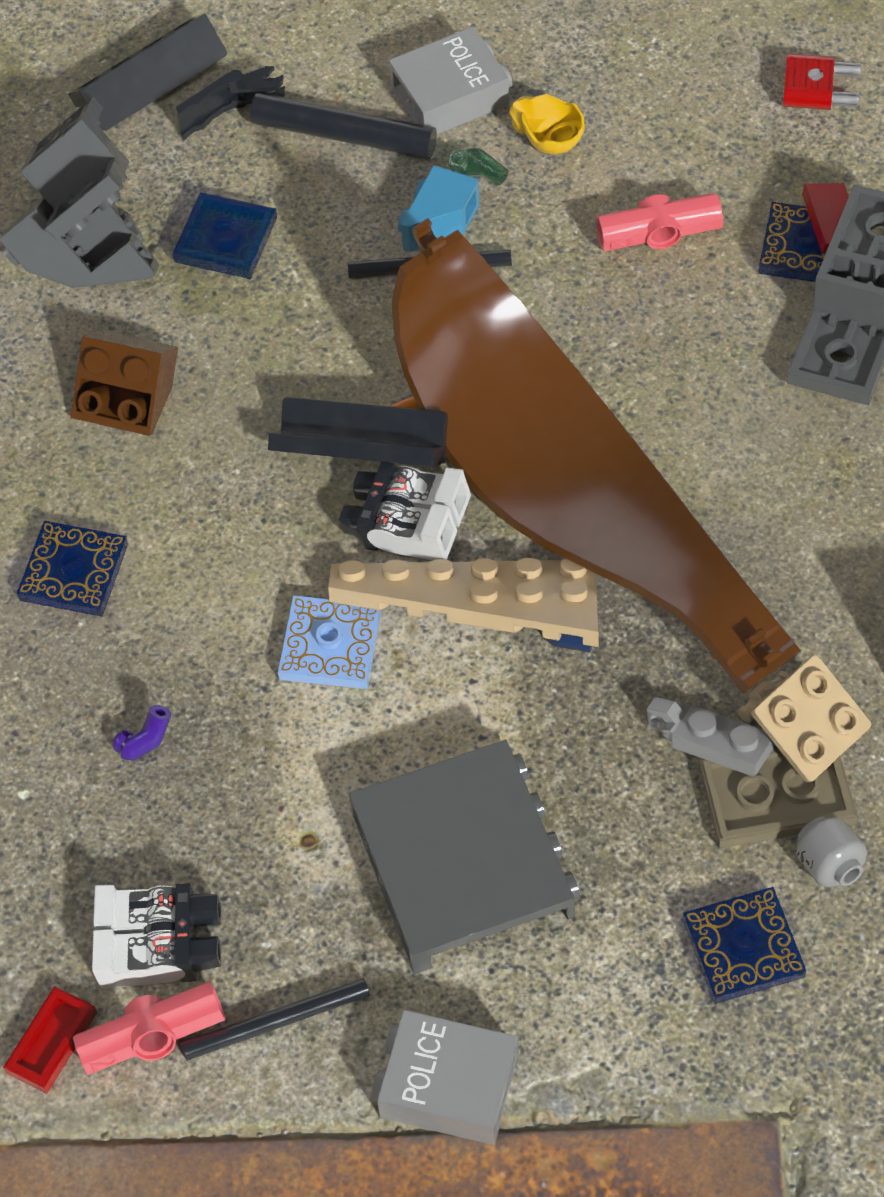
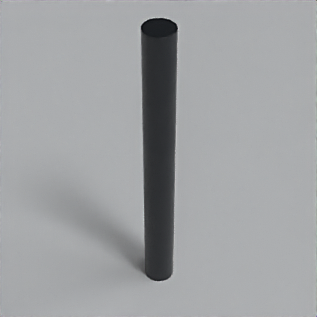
(391, 266)
(275, 1019)

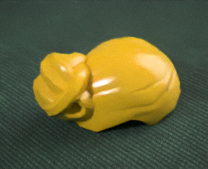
(548, 122)

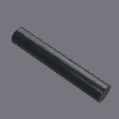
(343, 125)

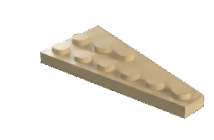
(478, 593)

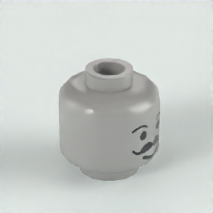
(831, 852)

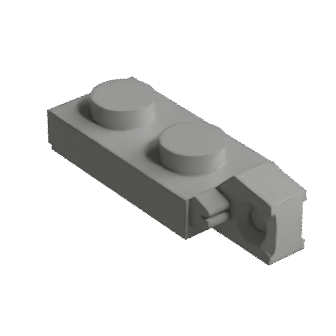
(710, 735)

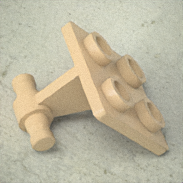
(806, 716)

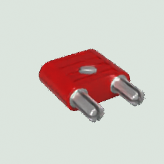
(811, 82)

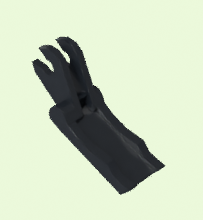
(227, 92)

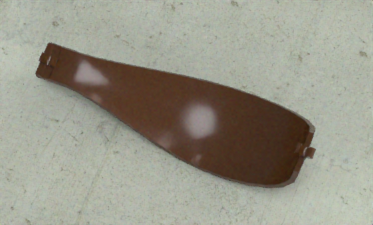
(558, 458)

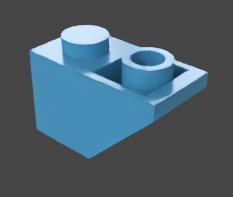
(445, 199)

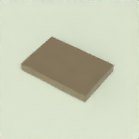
(773, 801)

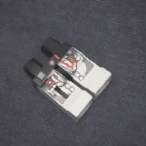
(407, 510)
(153, 935)

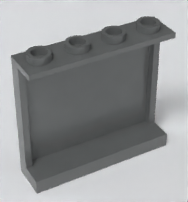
(462, 851)

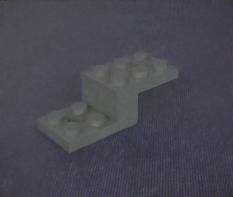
(76, 170)
(847, 307)

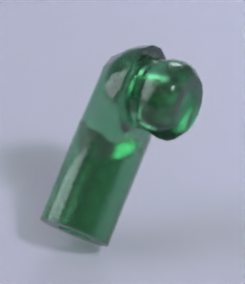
(477, 162)

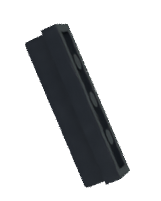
(152, 71)
(361, 431)

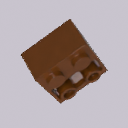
(123, 381)

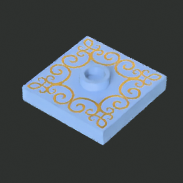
(329, 643)

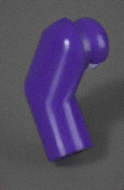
(147, 739)

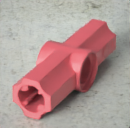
(659, 221)
(149, 1028)

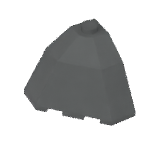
(97, 255)

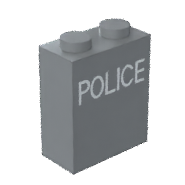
(450, 81)
(446, 1076)

